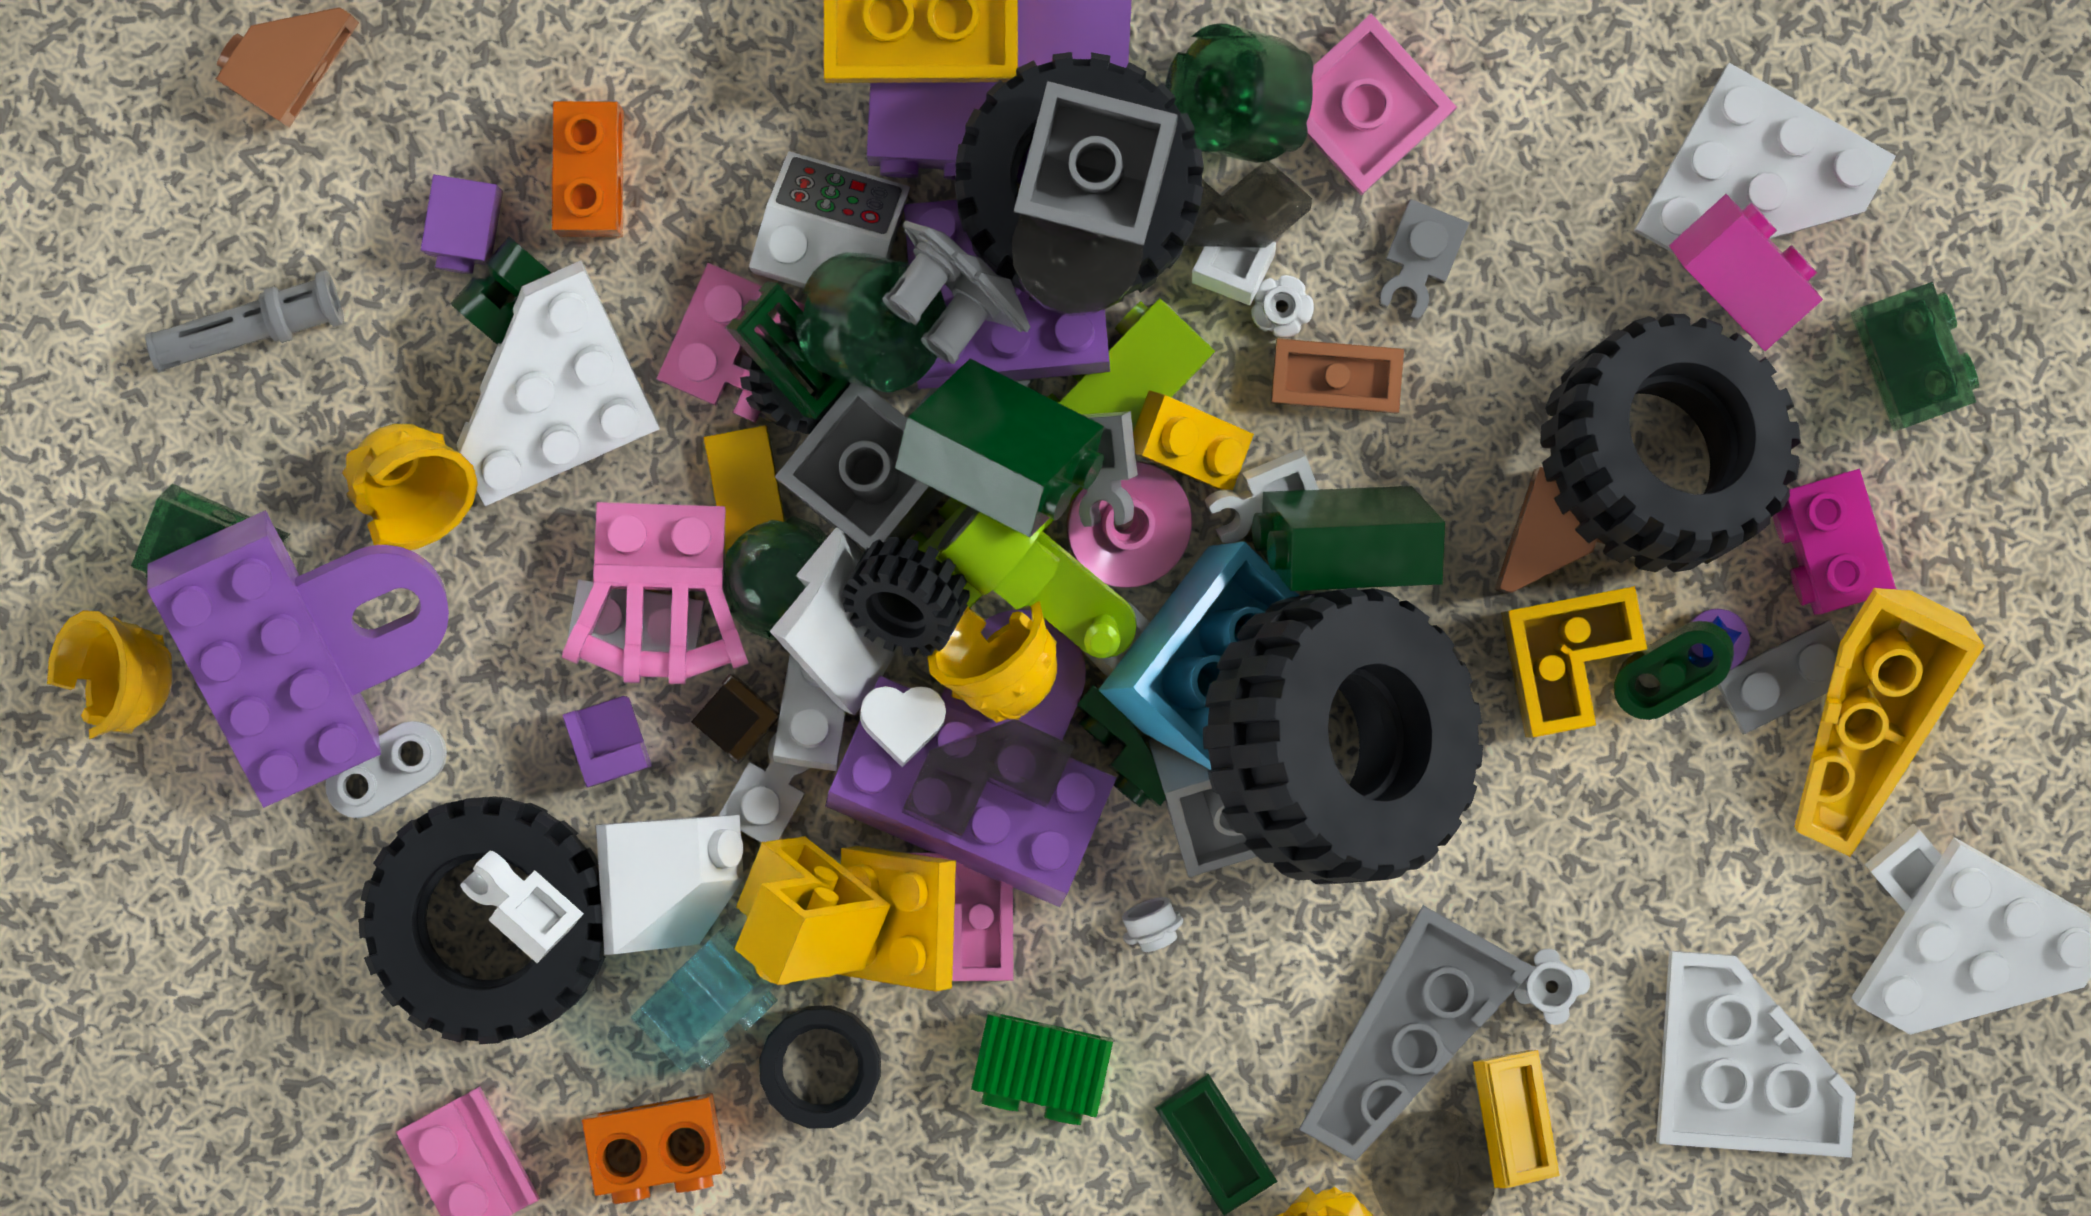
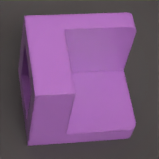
(607, 741)

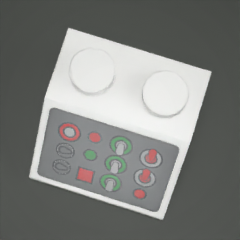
(823, 213)

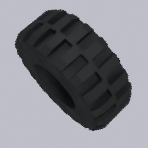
(1274, 745)

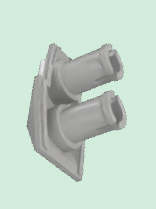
(975, 287)

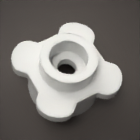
(1570, 985)

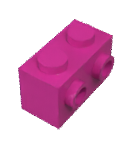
(1746, 271)
(1833, 543)

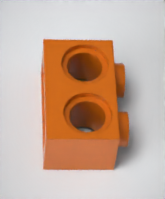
(587, 169)
(651, 1130)

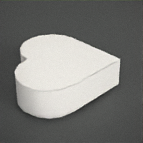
(902, 720)

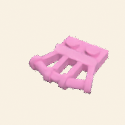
(657, 550)

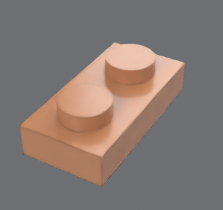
(1337, 376)

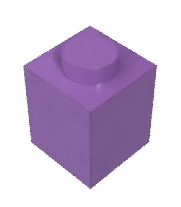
(461, 223)

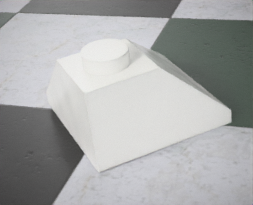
(666, 880)

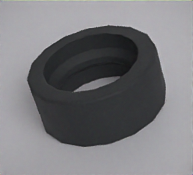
(801, 1111)

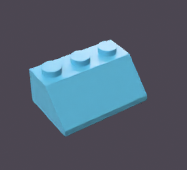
(1175, 659)

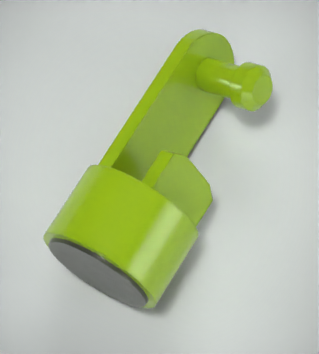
(1040, 570)

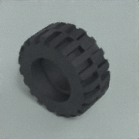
(1004, 130)
(1731, 404)
(399, 934)

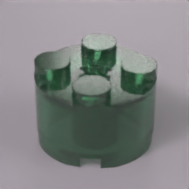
(1243, 92)
(853, 332)

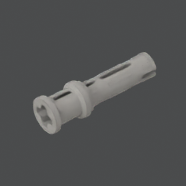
(273, 315)

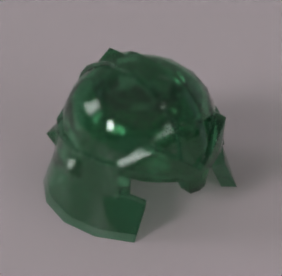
(763, 571)

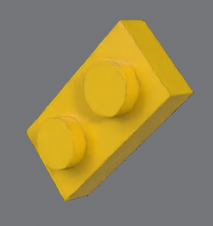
(1190, 441)

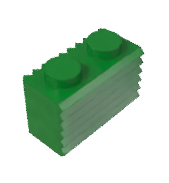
(1041, 1067)

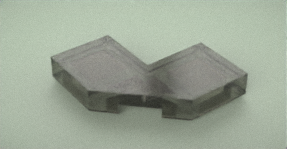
(1251, 211)
(1006, 756)

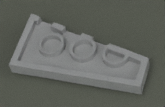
(1419, 1016)

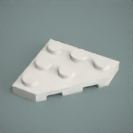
(1766, 153)
(553, 390)
(1976, 946)
(1742, 1068)

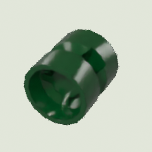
(483, 298)

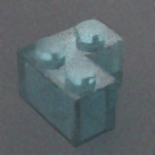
(704, 1002)

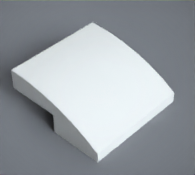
(821, 633)

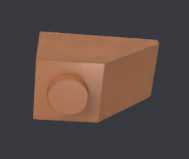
(284, 60)
(1541, 538)

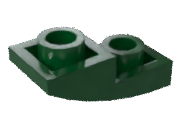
(1134, 763)

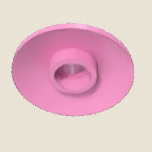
(1149, 545)

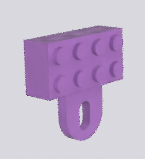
(283, 648)
(1007, 834)

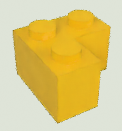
(1550, 649)
(806, 914)

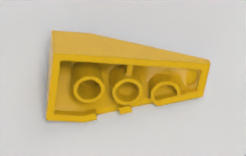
(1881, 704)

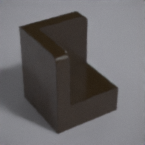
(736, 718)

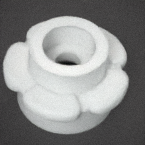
(1282, 323)
(1152, 924)

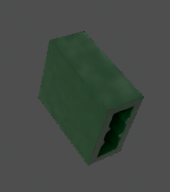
(1001, 448)
(1350, 538)

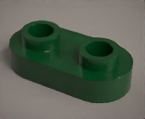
(1676, 667)

